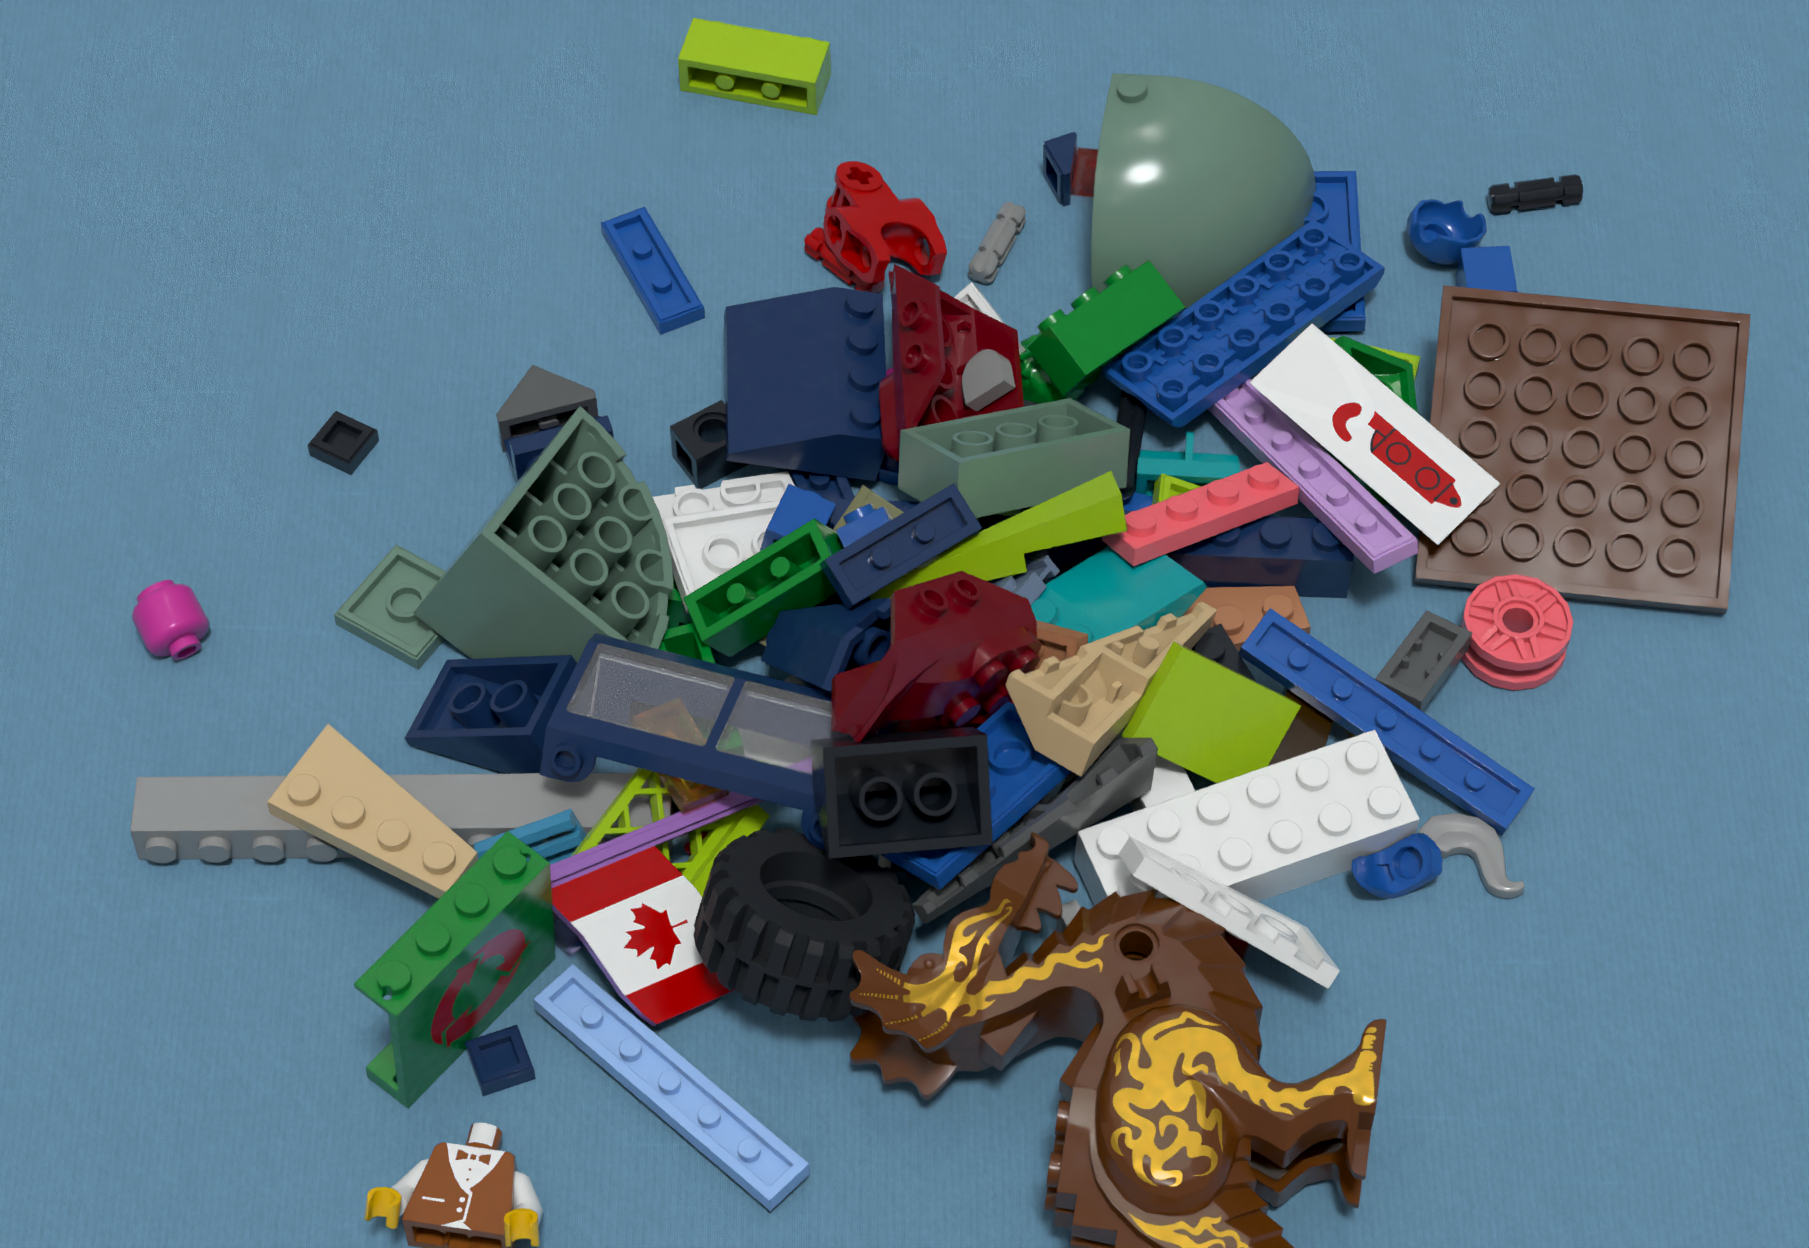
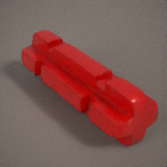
(819, 249)

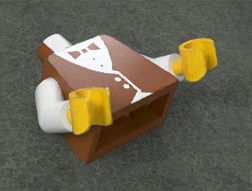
(462, 1197)

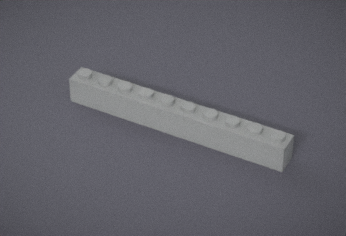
(231, 817)

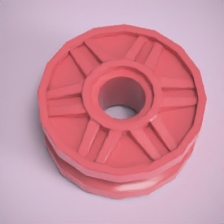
(1516, 632)

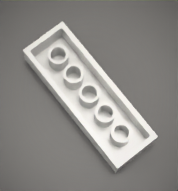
(1266, 826)

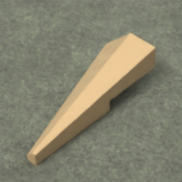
(1087, 699)

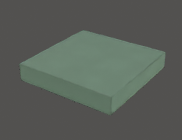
(385, 604)

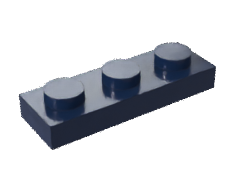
(900, 546)

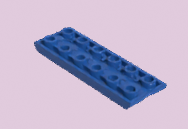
(1244, 323)

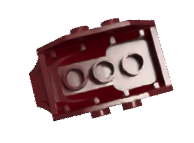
(931, 348)
(945, 658)

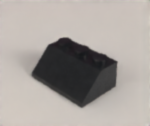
(902, 792)

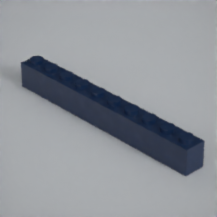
(1251, 555)

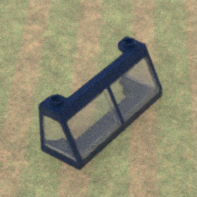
(690, 724)

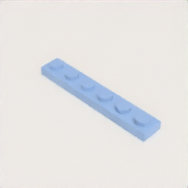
(672, 1087)

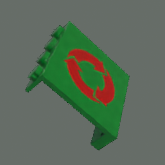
(461, 966)

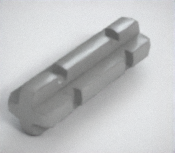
(997, 243)

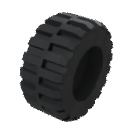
(788, 918)

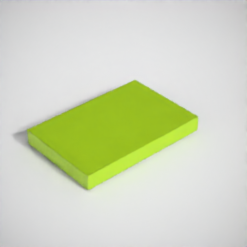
(1210, 717)

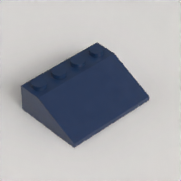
(806, 382)

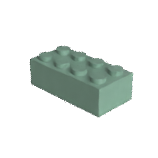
(1013, 455)

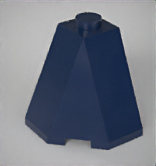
(829, 640)

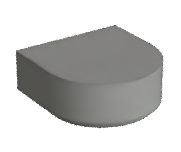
(986, 379)

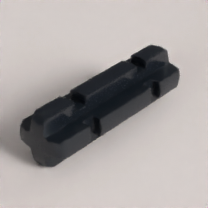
(1535, 193)

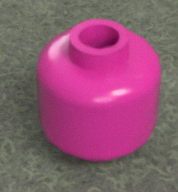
(170, 620)

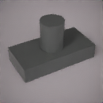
(1425, 659)

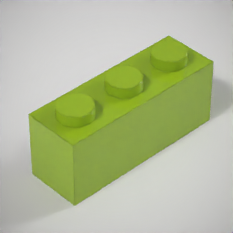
(754, 66)

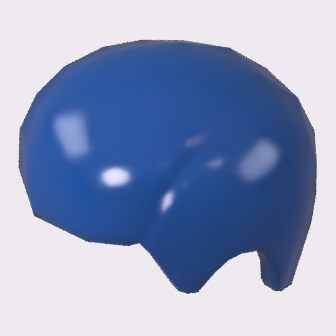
(1443, 229)

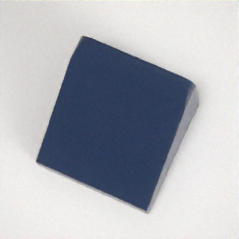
(1059, 165)

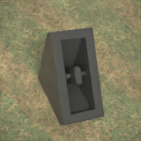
(542, 403)

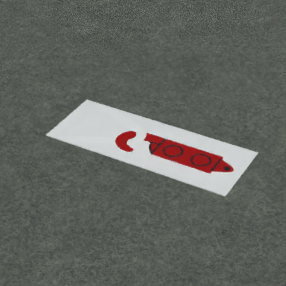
(1375, 433)

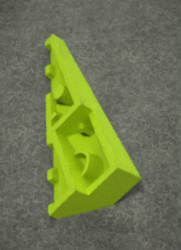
(999, 551)

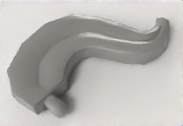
(1472, 836)

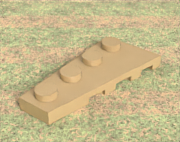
(366, 813)

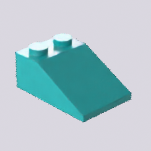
(1112, 595)

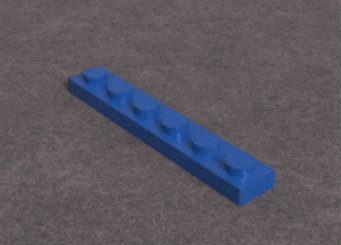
(1405, 731)

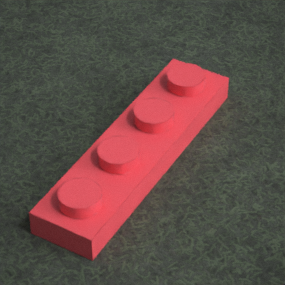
(1203, 513)

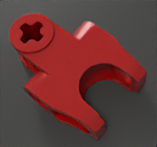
(871, 225)

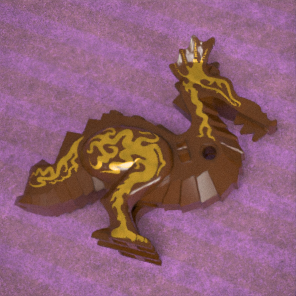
(1166, 1102)

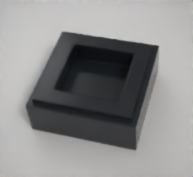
(343, 442)

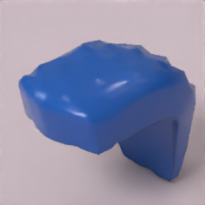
(1399, 867)

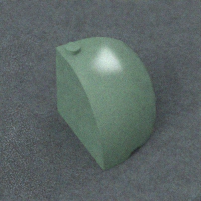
(1192, 183)
(560, 558)

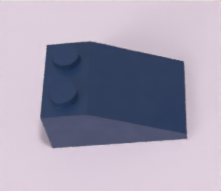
(492, 710)

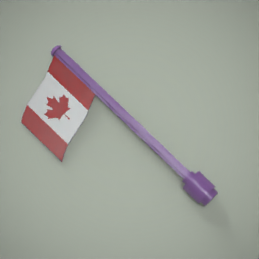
(641, 914)

